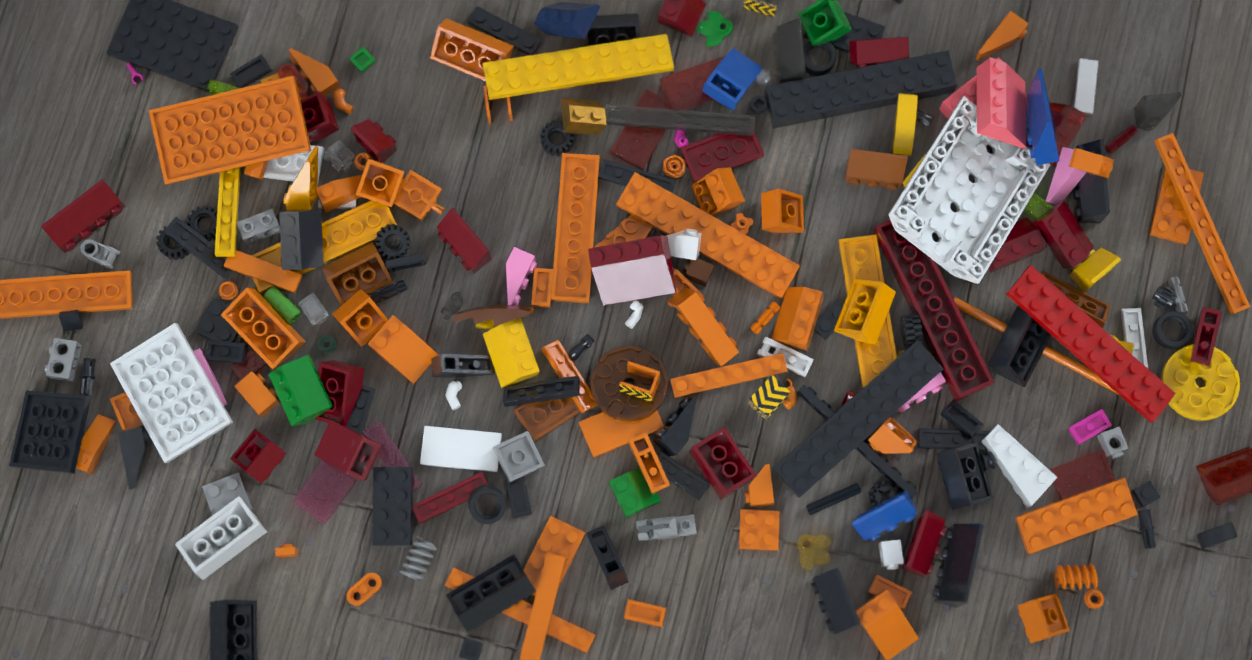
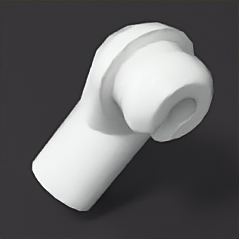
(452, 390)

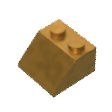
(583, 116)

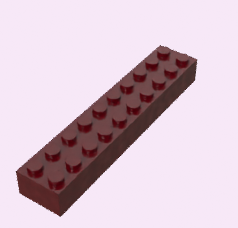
(939, 315)

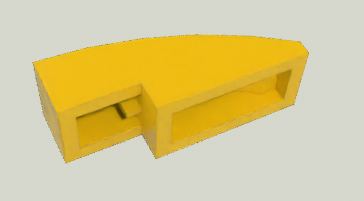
(904, 124)

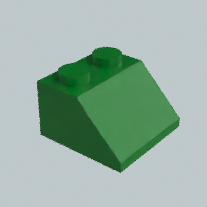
(824, 21)
(633, 493)

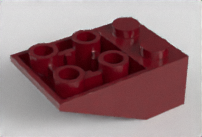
(348, 450)

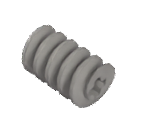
(418, 559)

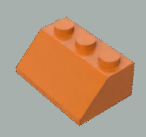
(798, 317)

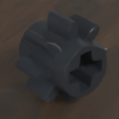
(1164, 297)

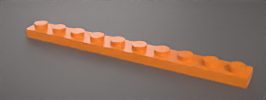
(1202, 223)

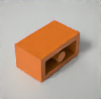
(257, 394)

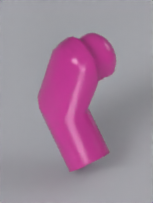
(680, 138)

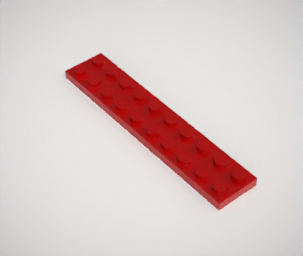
(1090, 343)

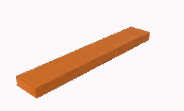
(542, 607)

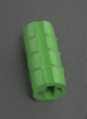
(282, 305)

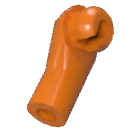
(338, 98)

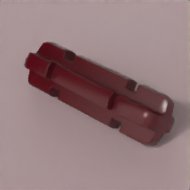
(1121, 139)

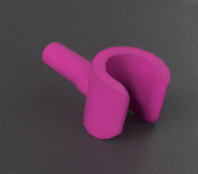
(134, 74)

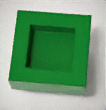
(362, 60)

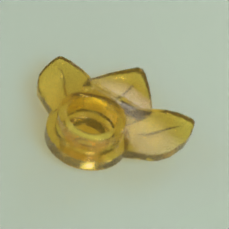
(816, 552)

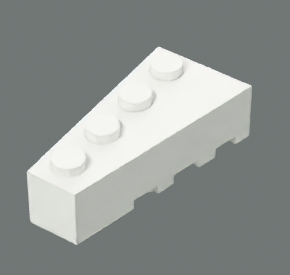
(1020, 467)

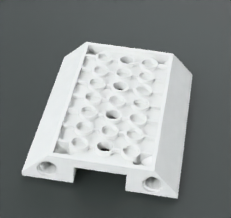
(984, 208)

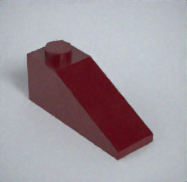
(1205, 336)

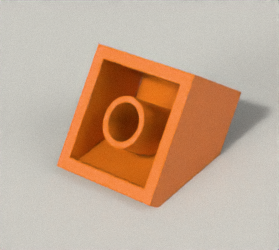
(782, 211)
(360, 317)
(1043, 618)

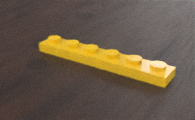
(227, 213)

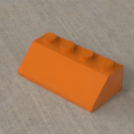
(467, 48)
(263, 328)

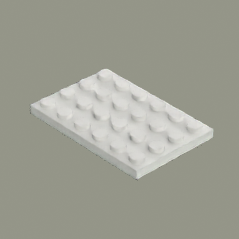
(171, 393)

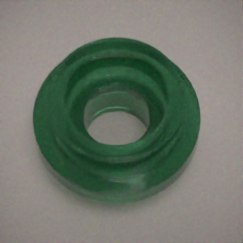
(326, 338)

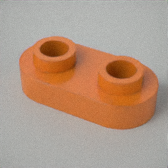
(364, 589)

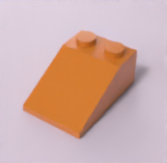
(402, 349)
(886, 624)

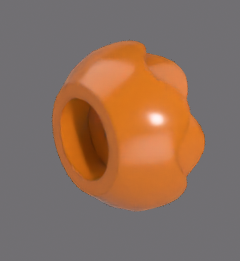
(674, 160)

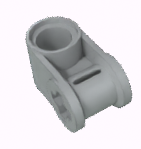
(102, 255)

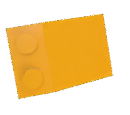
(302, 192)

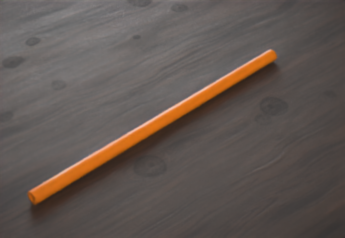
(1048, 351)

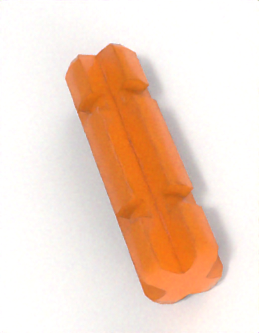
(765, 317)

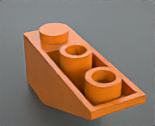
(316, 72)

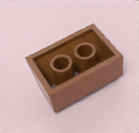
(875, 169)
(357, 271)

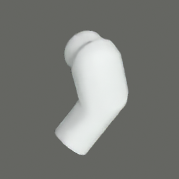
(636, 315)

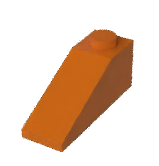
(1005, 35)
(338, 193)
(94, 443)
(648, 462)

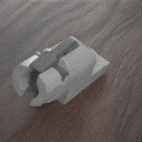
(666, 527)

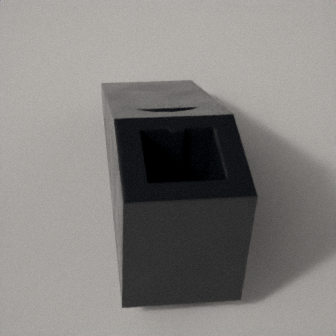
(676, 432)

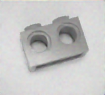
(259, 227)
(68, 360)

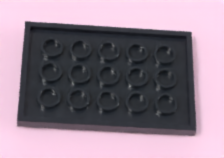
(173, 41)

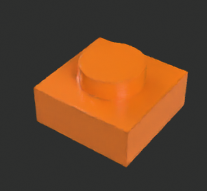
(286, 550)

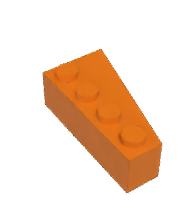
(704, 325)

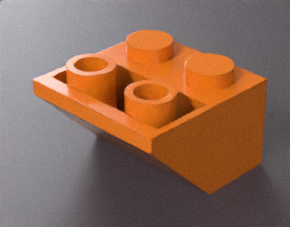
(718, 192)

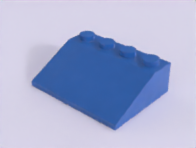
(1040, 123)

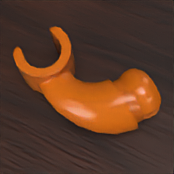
(792, 397)

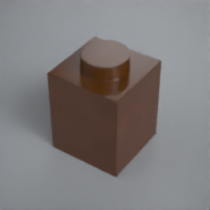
(698, 271)

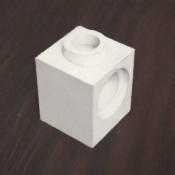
(891, 554)

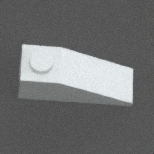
(685, 244)

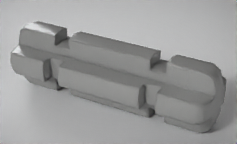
(1179, 301)

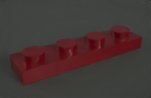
(447, 498)

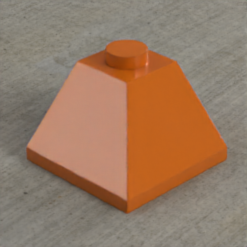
(379, 182)
(892, 438)

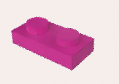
(1089, 427)

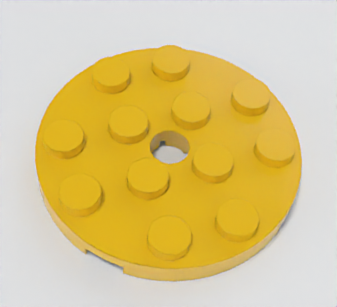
(1207, 402)

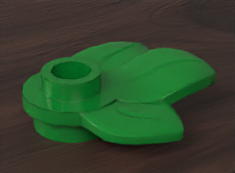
(712, 28)

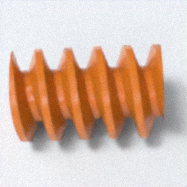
(1075, 575)

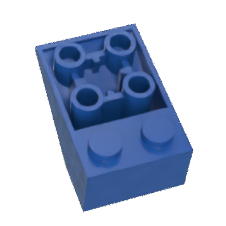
(731, 79)

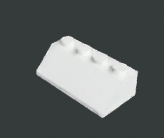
(220, 538)

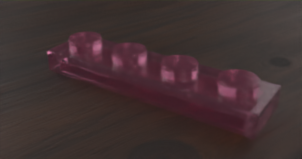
(389, 453)

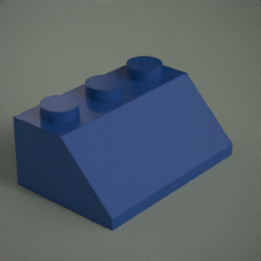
(885, 516)

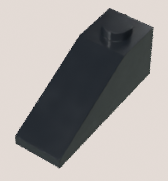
(461, 365)
(133, 448)
(607, 557)

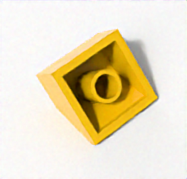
(1094, 268)

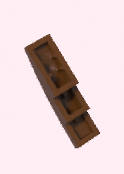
(499, 313)

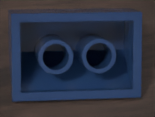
(567, 19)

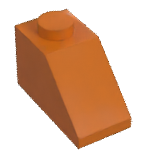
(1091, 163)
(760, 489)

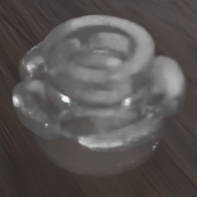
(763, 77)

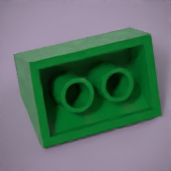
(300, 391)

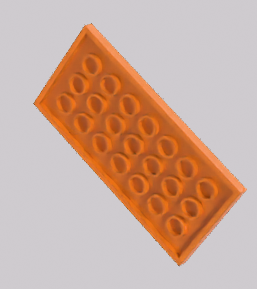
(229, 130)

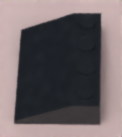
(958, 564)

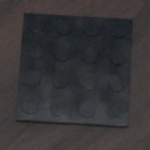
(50, 431)

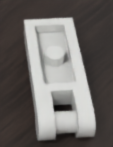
(794, 360)

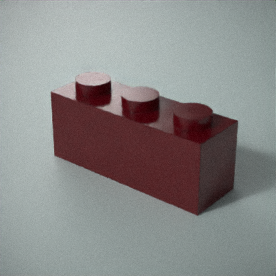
(878, 50)

